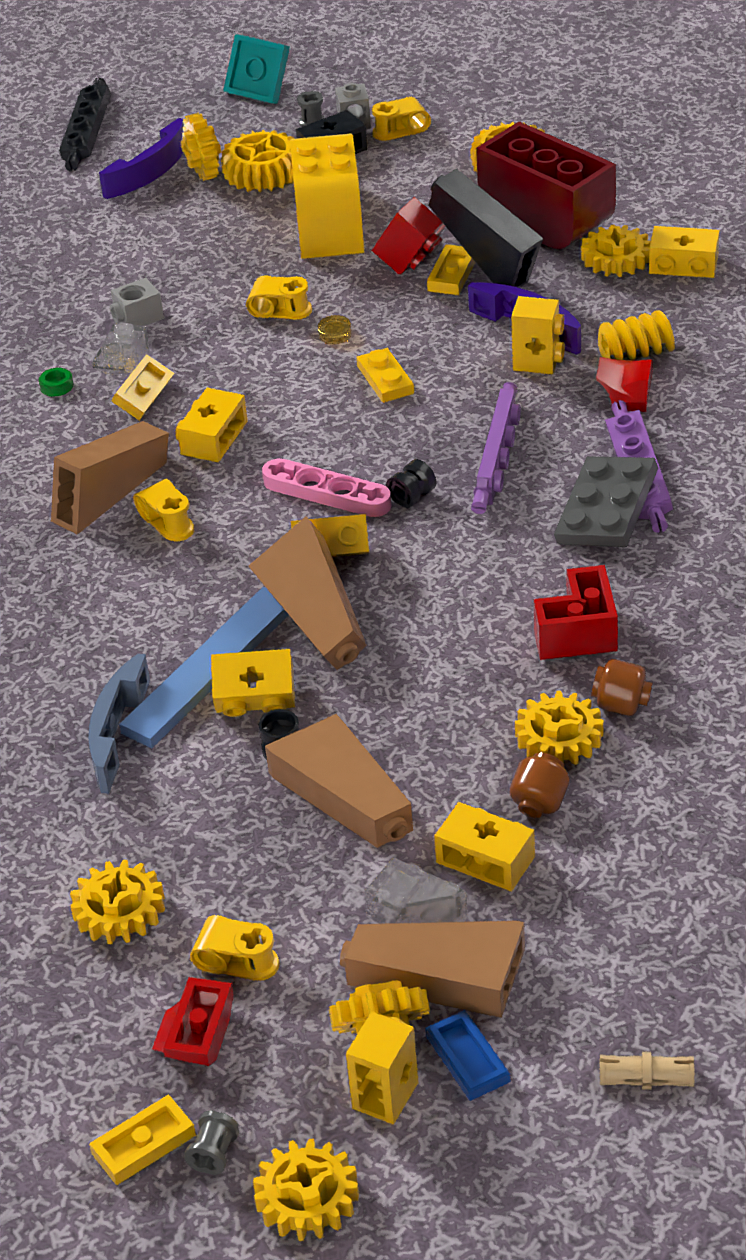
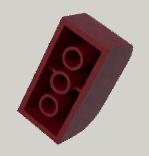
(547, 183)

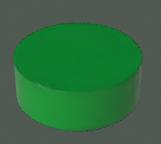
(56, 382)

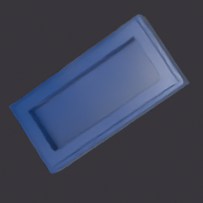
(467, 1055)

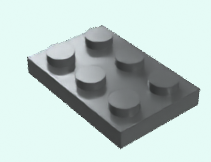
(606, 501)

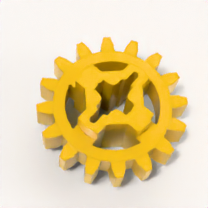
(200, 146)
(615, 250)
(559, 727)
(117, 901)
(385, 999)
(306, 1189)

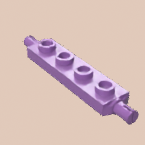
(632, 440)
(496, 454)

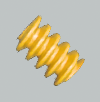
(635, 335)

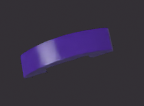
(146, 167)
(499, 300)

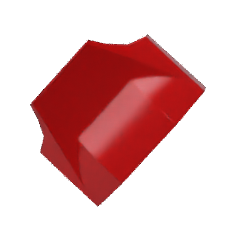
(626, 381)
(196, 1023)

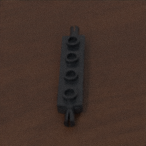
(84, 123)

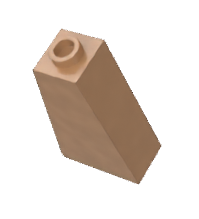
(104, 472)
(308, 587)
(342, 780)
(456, 962)

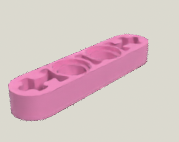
(289, 476)

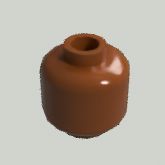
(621, 687)
(539, 785)

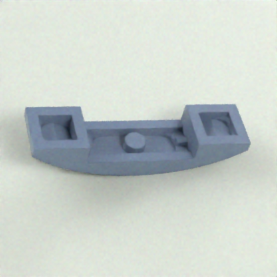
(123, 690)

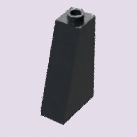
(485, 229)

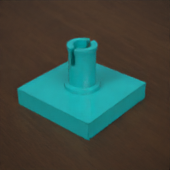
(256, 68)

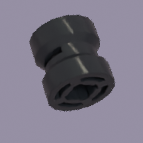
(413, 481)
(276, 725)

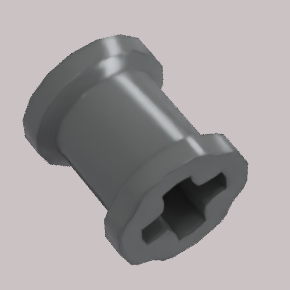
(310, 107)
(212, 1142)

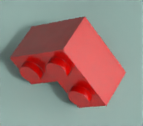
(409, 236)
(580, 621)

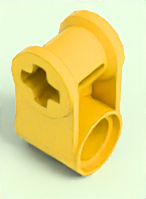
(400, 118)
(277, 297)
(165, 510)
(229, 947)

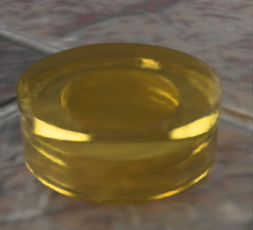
(334, 329)

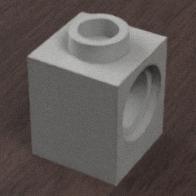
(354, 94)
(136, 303)

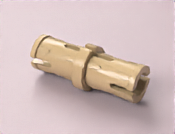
(646, 1070)

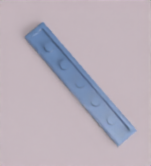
(193, 678)

